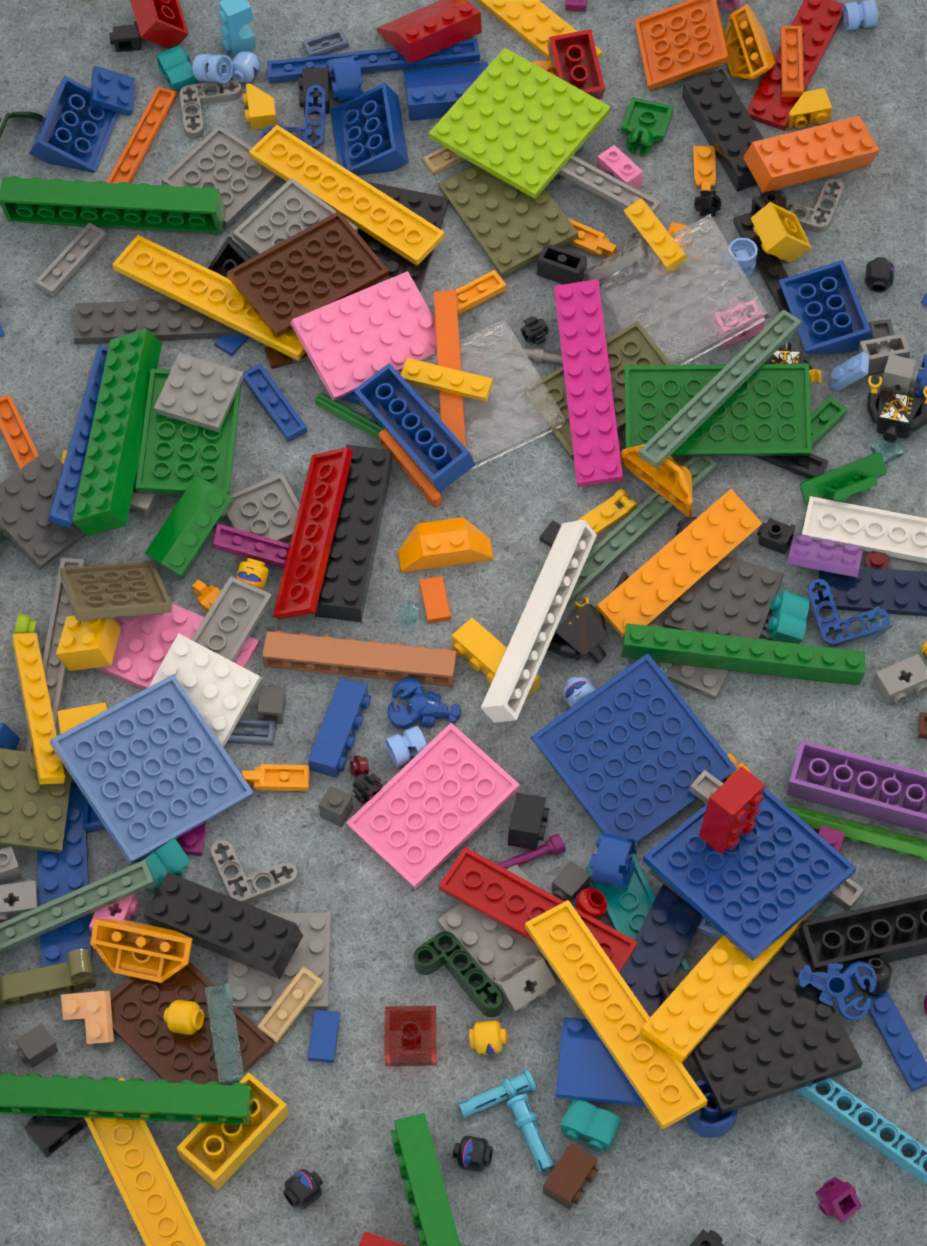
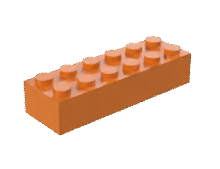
(810, 154)

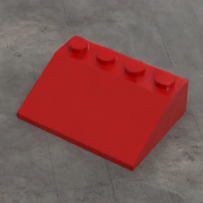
(432, 28)

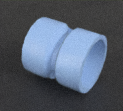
(860, 15)
(212, 68)
(745, 253)
(406, 746)

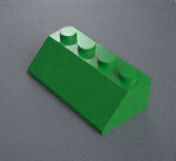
(190, 526)

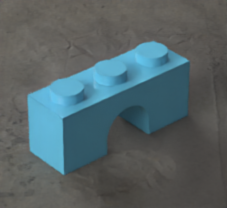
(235, 29)

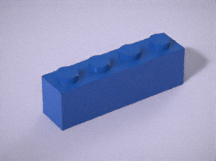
(339, 727)

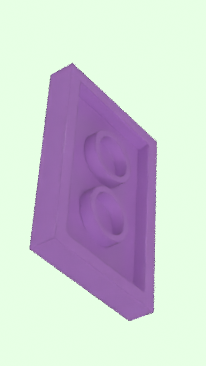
(825, 556)

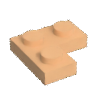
(95, 1009)

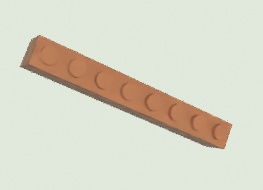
(359, 658)

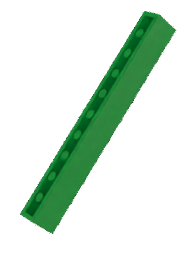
(743, 654)
(126, 1099)

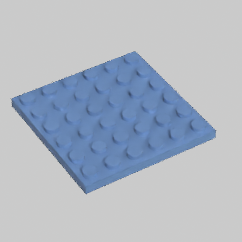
(151, 768)

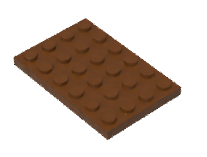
(307, 272)
(140, 1023)

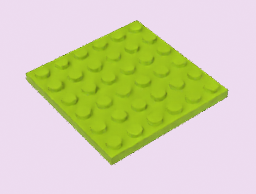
(519, 123)

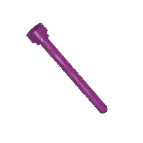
(553, 846)

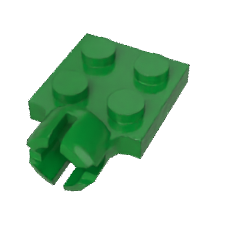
(645, 124)

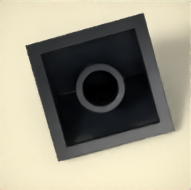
(228, 257)

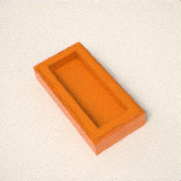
(435, 599)

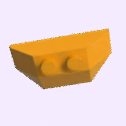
(747, 45)
(668, 480)
(443, 545)
(140, 949)

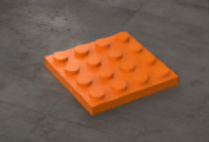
(681, 41)

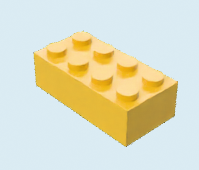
(221, 1149)

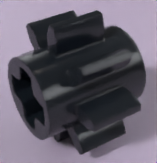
(707, 203)
(534, 330)
(366, 787)

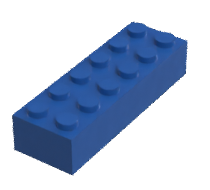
(414, 427)

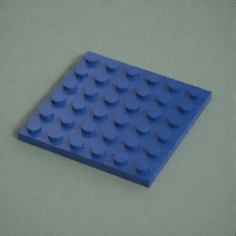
(632, 751)
(761, 883)

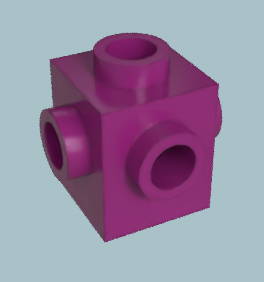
(838, 1199)

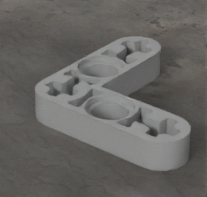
(199, 97)
(813, 215)
(634, 250)
(249, 884)

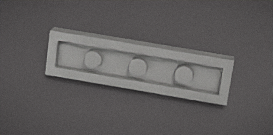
(71, 259)

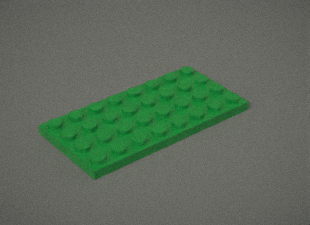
(759, 419)

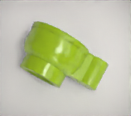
(24, 625)

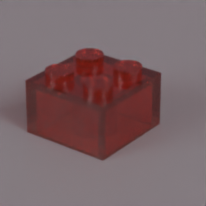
(410, 1036)

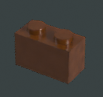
(570, 1176)

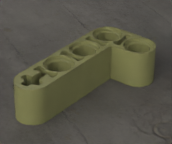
(48, 980)

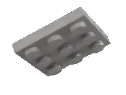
(198, 392)
(266, 509)

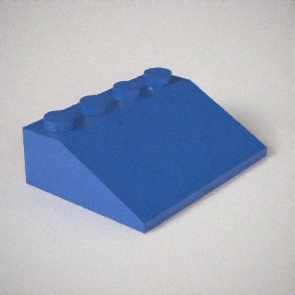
(437, 88)
(73, 129)
(370, 132)
(827, 308)
(589, 1069)

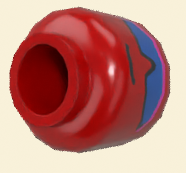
(590, 902)

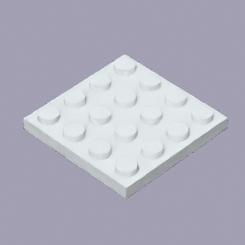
(212, 682)

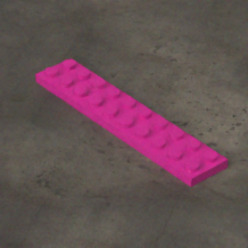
(588, 383)

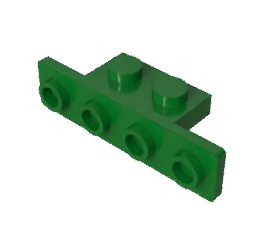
(845, 480)

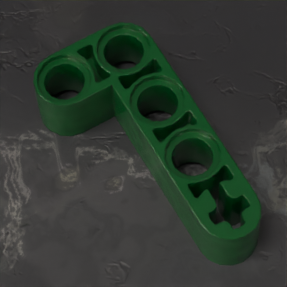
(463, 976)

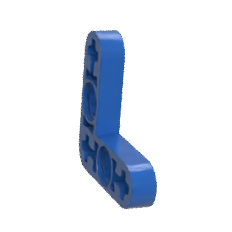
(303, 132)
(834, 621)

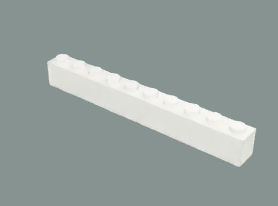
(538, 622)

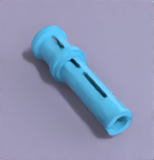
(507, 1090)
(526, 1121)

